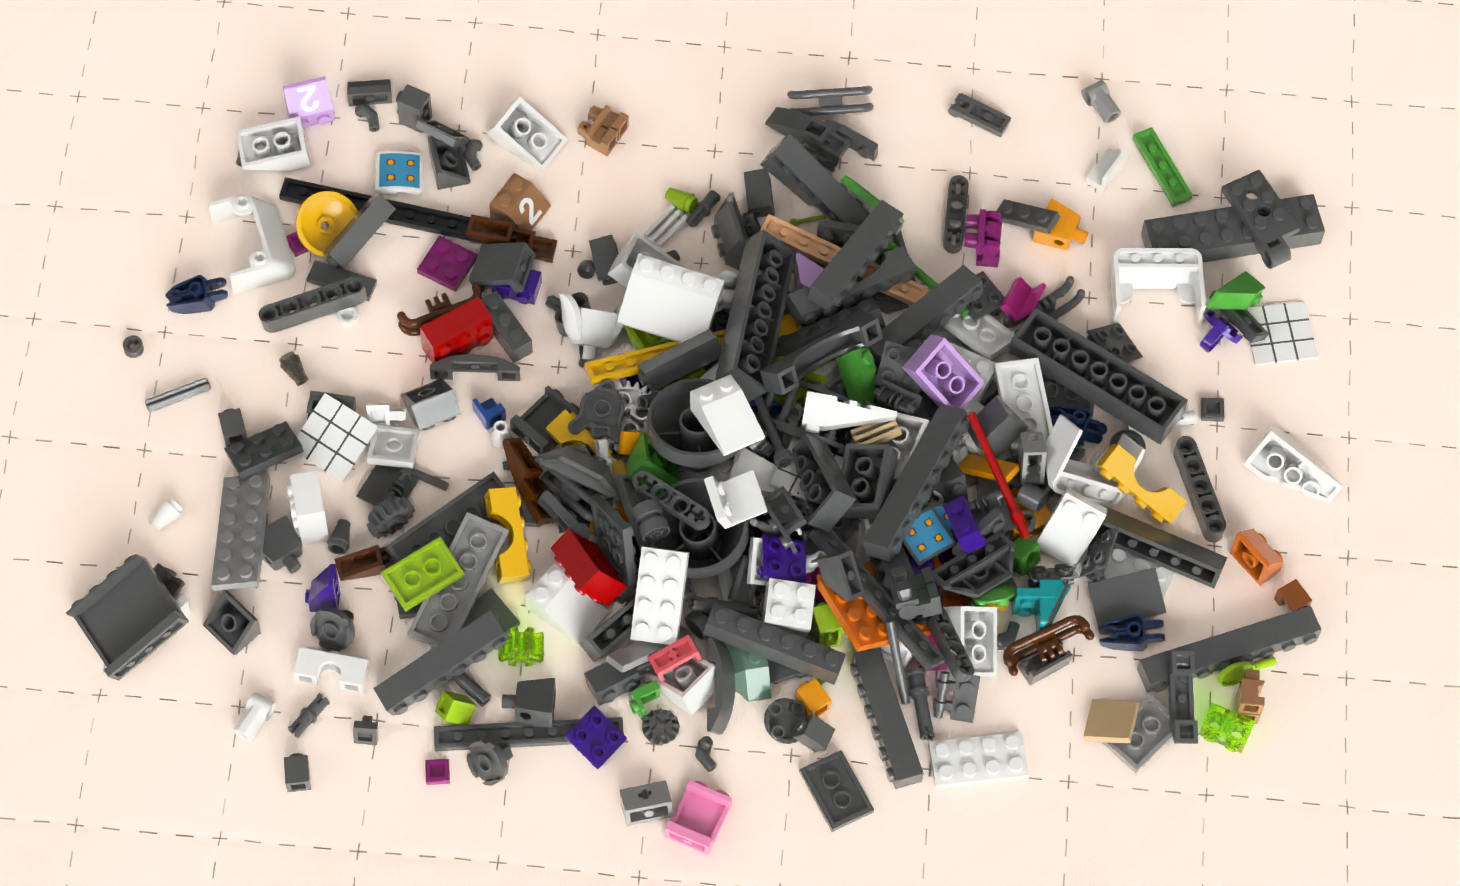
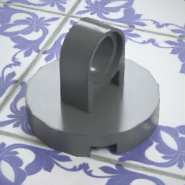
(333, 628)
(488, 761)

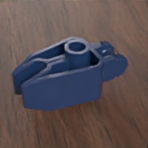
(196, 295)
(1083, 419)
(1130, 633)

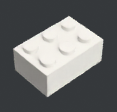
(307, 508)

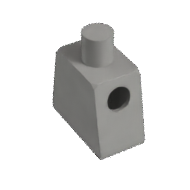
(1032, 447)

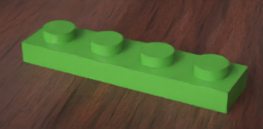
(1162, 166)

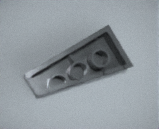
(822, 481)

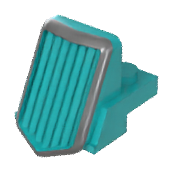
(1040, 601)

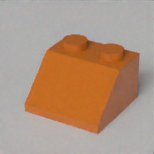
(1256, 555)

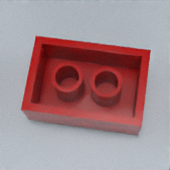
(457, 331)
(588, 568)

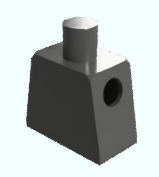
(281, 546)
(533, 702)

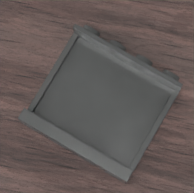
(128, 616)

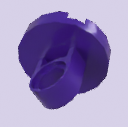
(1220, 329)

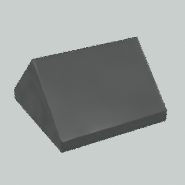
(447, 164)
(1000, 426)
(232, 623)

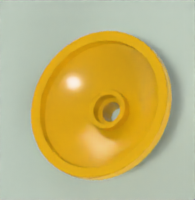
(323, 207)

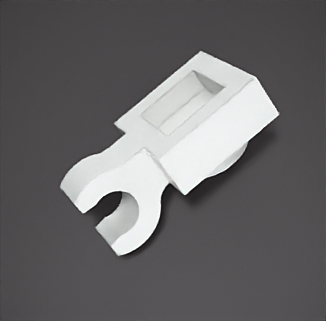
(381, 414)

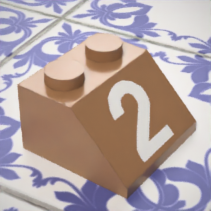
(519, 203)

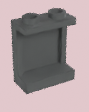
(503, 265)
(533, 423)

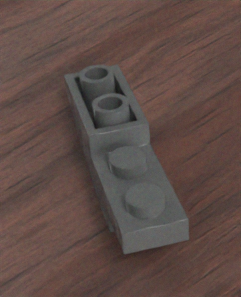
(808, 130)

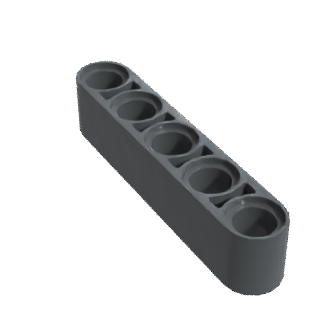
(302, 302)
(1199, 498)

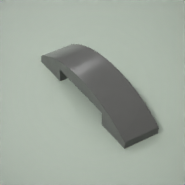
(474, 363)
(1181, 697)
(719, 716)

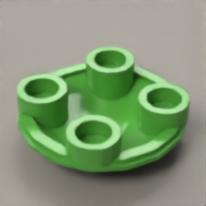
(999, 595)

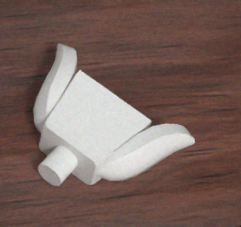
(589, 327)

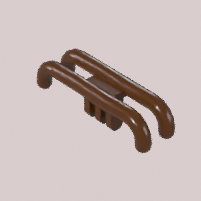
(412, 326)
(1045, 641)

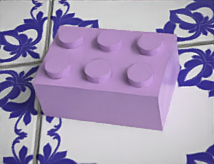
(943, 373)

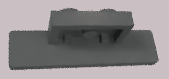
(784, 516)

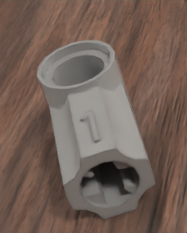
(1099, 97)

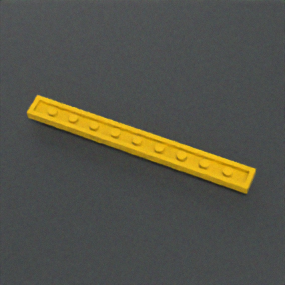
(626, 364)

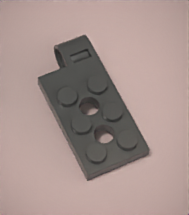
(1269, 230)
(1036, 495)

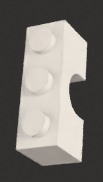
(313, 663)

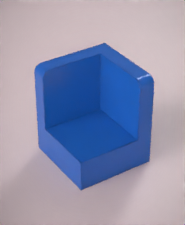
(489, 412)

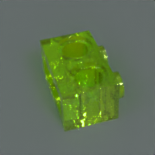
(1228, 722)

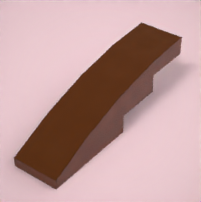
(499, 231)
(526, 477)
(363, 563)

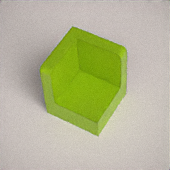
(455, 708)

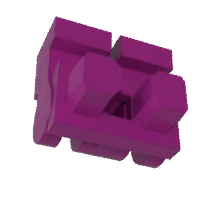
(986, 239)

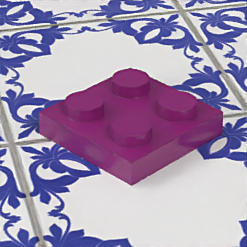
(447, 263)

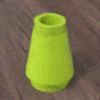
(681, 199)

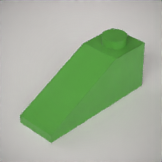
(1238, 293)
(858, 374)

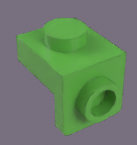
(643, 694)

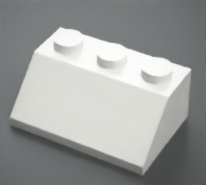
(625, 261)

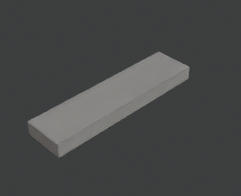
(638, 652)

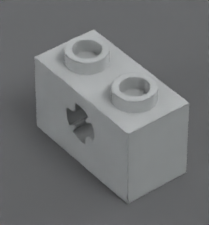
(646, 803)

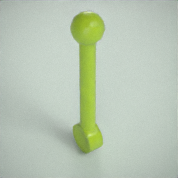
(793, 221)

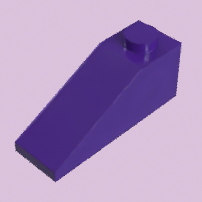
(324, 590)

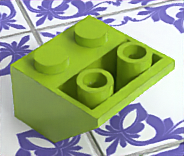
(825, 626)

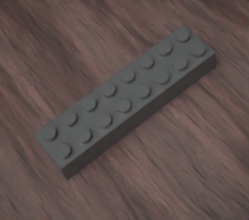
(1222, 234)
(756, 312)
(1099, 376)

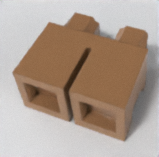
(605, 130)
(1247, 695)

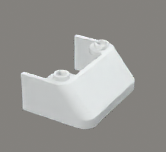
(269, 264)
(1158, 269)
(1077, 475)

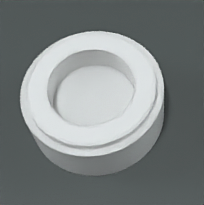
(348, 317)

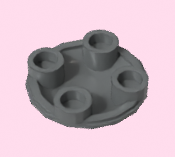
(782, 718)

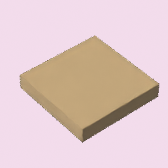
(1111, 721)

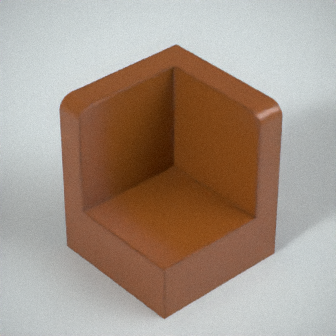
(1293, 595)

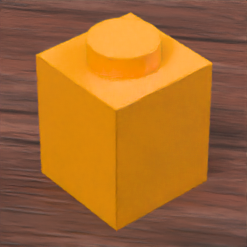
(813, 697)

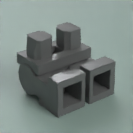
(915, 593)

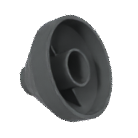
(677, 431)
(721, 545)

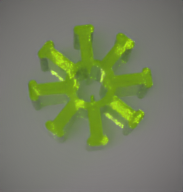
(523, 647)

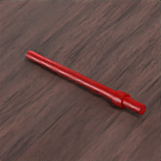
(1016, 516)

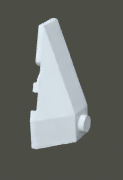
(826, 413)
(1286, 462)

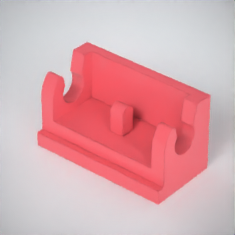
(673, 656)

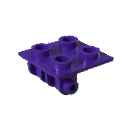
(782, 562)
(595, 737)

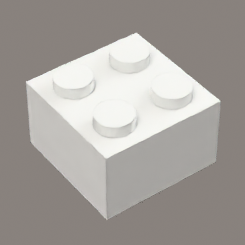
(789, 606)

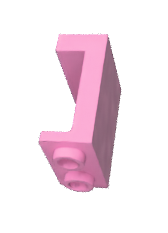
(699, 817)

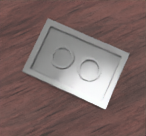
(1149, 735)

